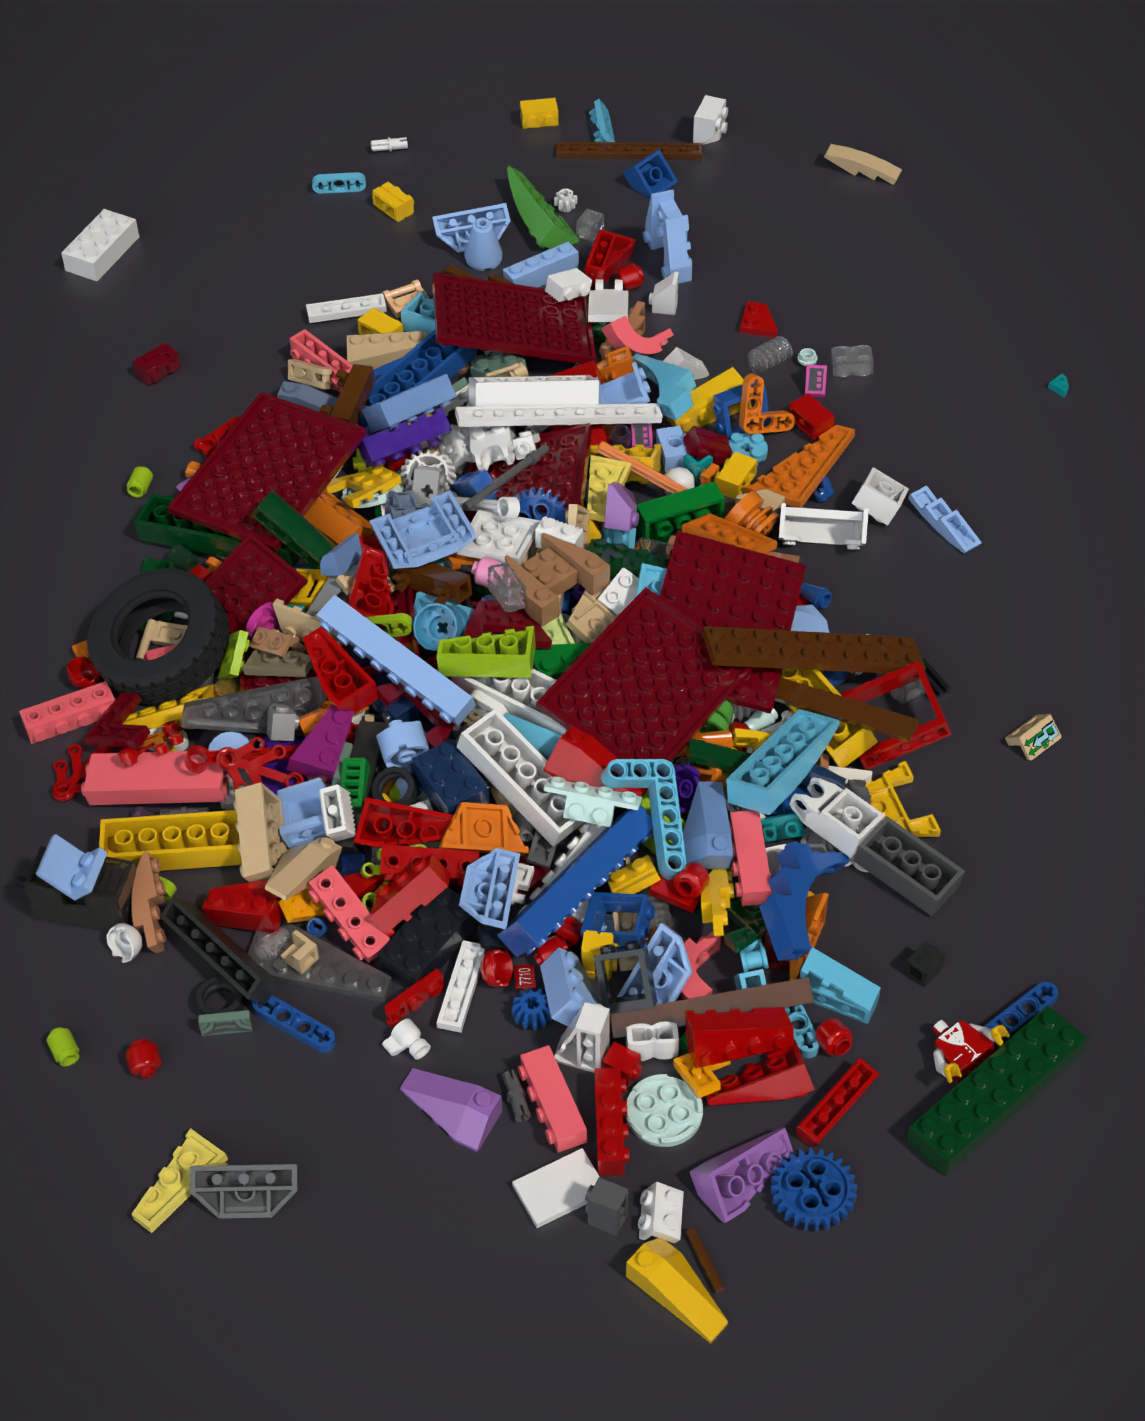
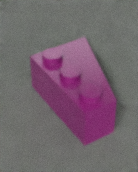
(323, 746)

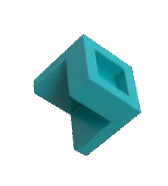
(697, 465)

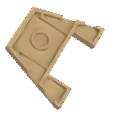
(590, 617)

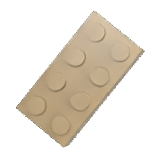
(259, 831)

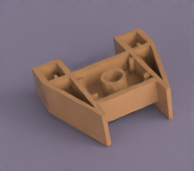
(555, 571)

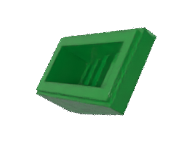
(355, 768)

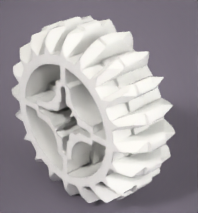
(430, 460)

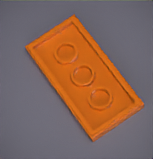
(724, 531)

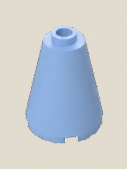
(483, 246)

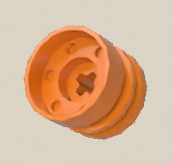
(748, 514)

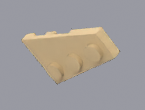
(297, 622)

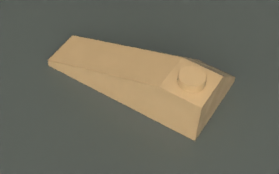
(302, 865)

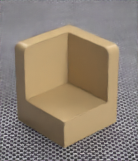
(300, 953)

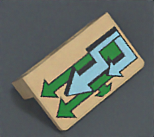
(1035, 735)

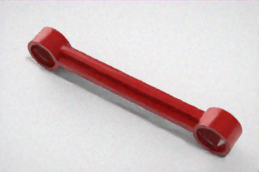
(210, 757)

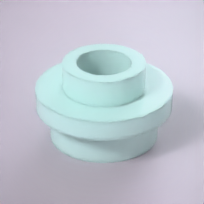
(807, 357)

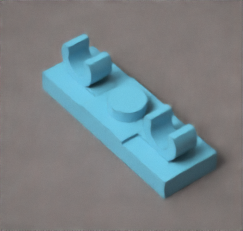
(601, 117)

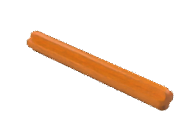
(641, 469)

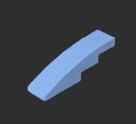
(944, 521)

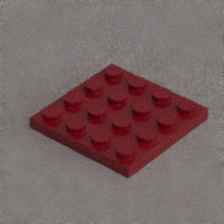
(251, 579)

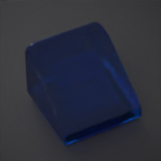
(352, 863)

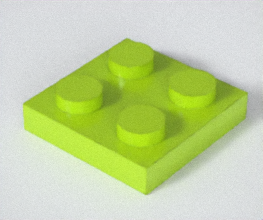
(232, 661)

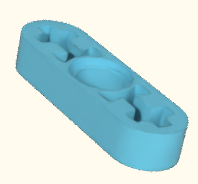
(326, 178)
(800, 1014)

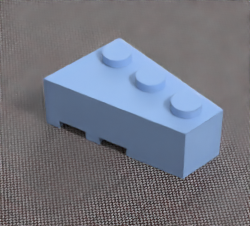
(566, 985)

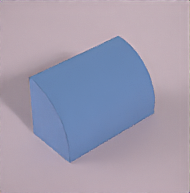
(341, 557)

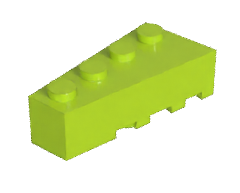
(488, 656)

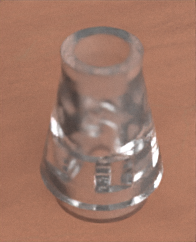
(270, 945)

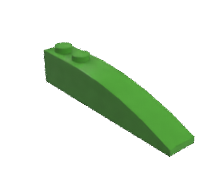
(537, 214)

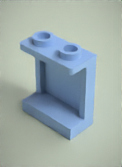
(626, 389)
(302, 812)

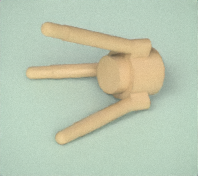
(516, 369)

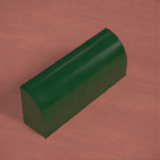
(293, 529)

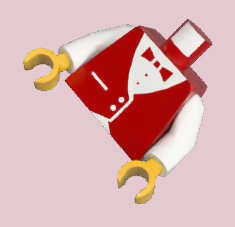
(964, 1047)

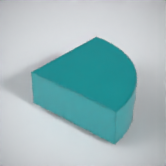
(1059, 385)

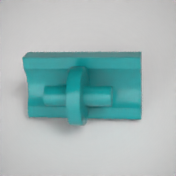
(782, 827)

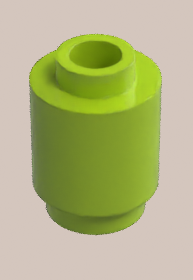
(139, 481)
(63, 1046)

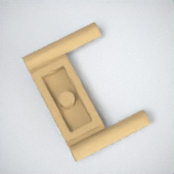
(160, 634)

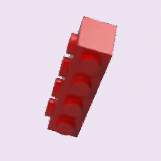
(400, 858)
(609, 1122)

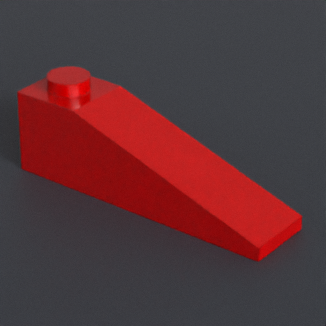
(370, 588)
(399, 824)
(776, 1078)

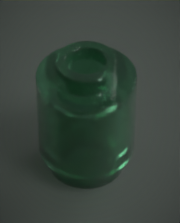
(182, 558)

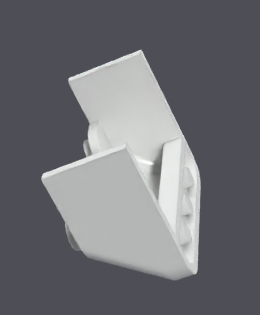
(823, 526)

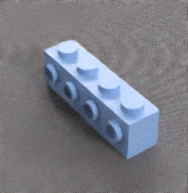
(536, 269)

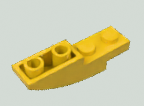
(716, 899)

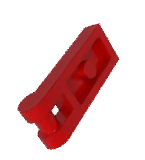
(211, 441)
(414, 997)

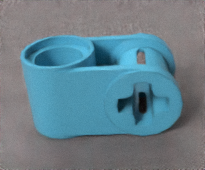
(754, 956)

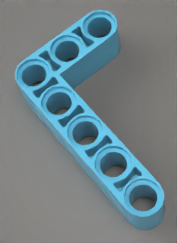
(670, 808)

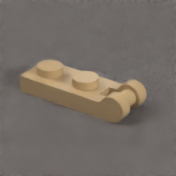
(309, 374)

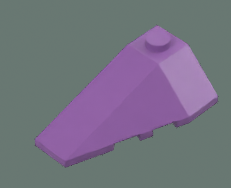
(620, 508)
(457, 1106)
(735, 1176)

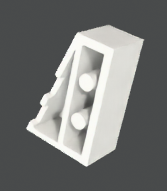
(585, 1038)

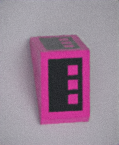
(815, 380)
(641, 434)

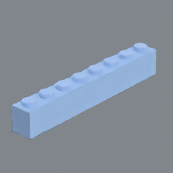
(396, 660)

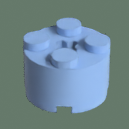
(402, 743)

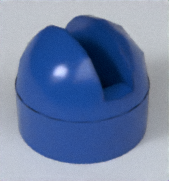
(315, 930)

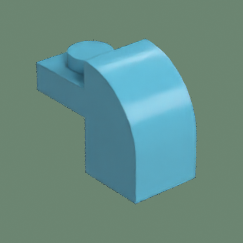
(619, 536)

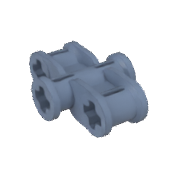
(402, 503)

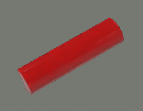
(836, 1103)

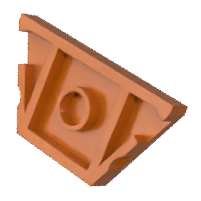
(483, 829)

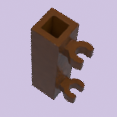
(354, 394)
(435, 581)

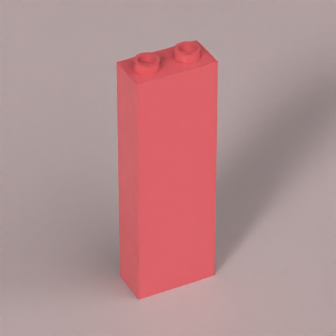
(152, 780)

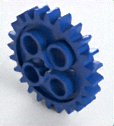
(554, 508)
(832, 1179)

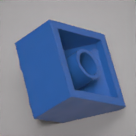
(650, 175)

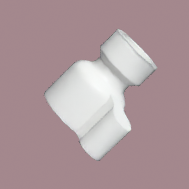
(405, 1036)

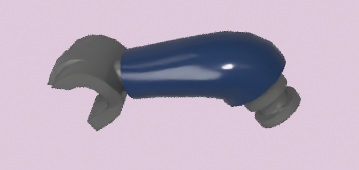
(856, 786)

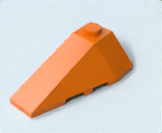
(815, 919)

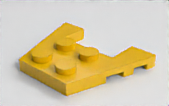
(365, 484)
(887, 802)

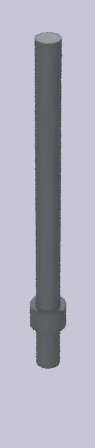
(530, 459)

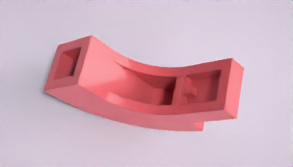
(622, 334)
(697, 955)

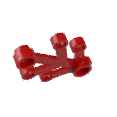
(169, 729)
(254, 767)
(66, 789)

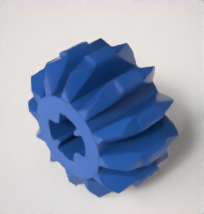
(531, 1009)

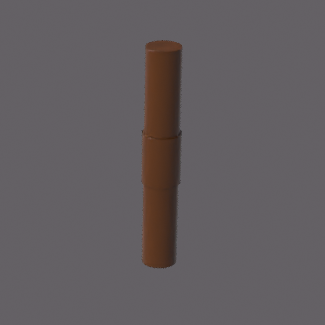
(705, 1260)

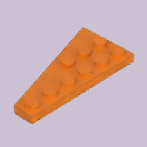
(803, 472)

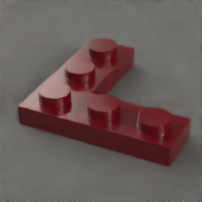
(110, 727)

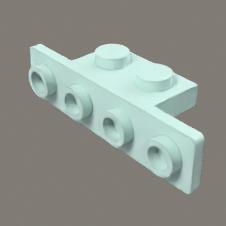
(589, 802)

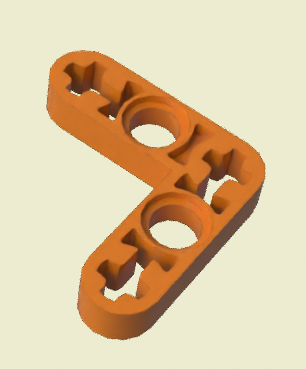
(754, 414)

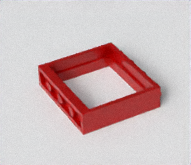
(924, 734)

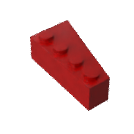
(736, 1034)

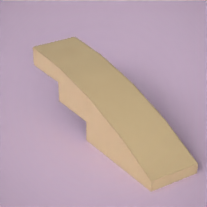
(869, 165)

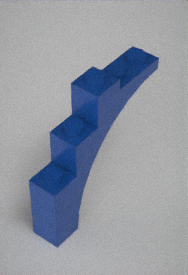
(790, 886)

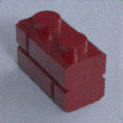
(156, 364)
(702, 443)

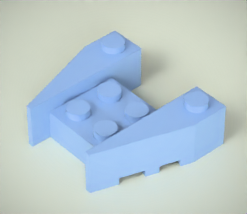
(669, 229)

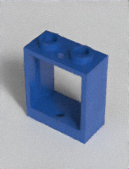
(720, 408)
(619, 902)

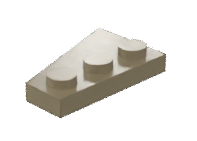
(265, 664)

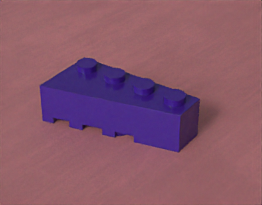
(405, 439)

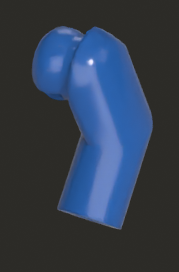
(825, 492)

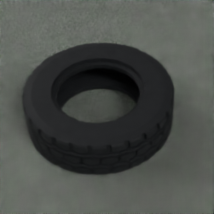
(135, 603)

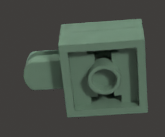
(482, 364)

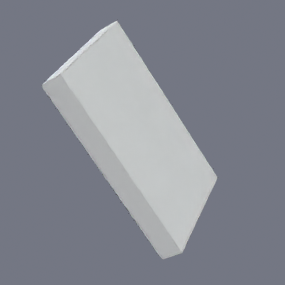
(556, 1187)

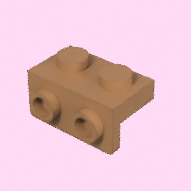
(275, 642)

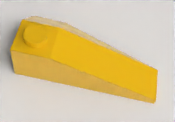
(169, 710)
(673, 1283)

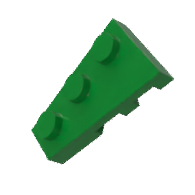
(558, 659)

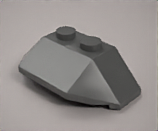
(244, 1187)

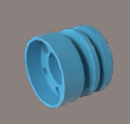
(431, 624)

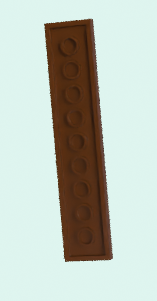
(809, 650)

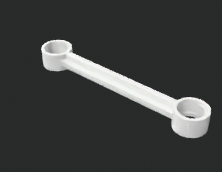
(505, 507)

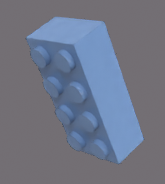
(410, 404)

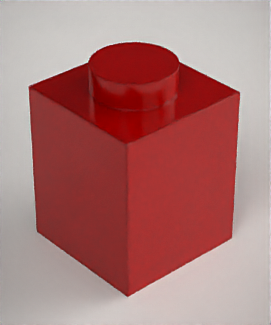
(626, 1060)

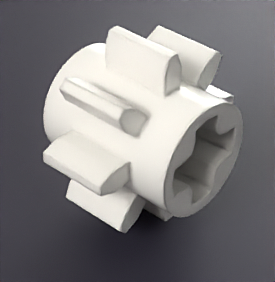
(565, 200)

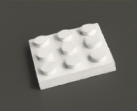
(500, 537)

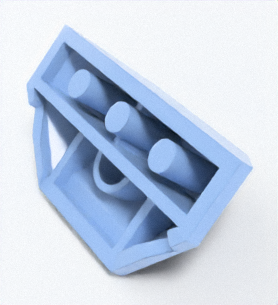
(456, 227)
(490, 887)
(668, 964)

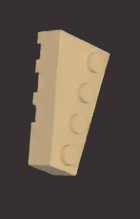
(382, 348)

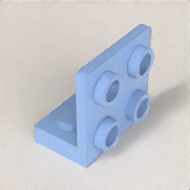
(70, 868)

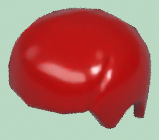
(82, 673)
(497, 968)

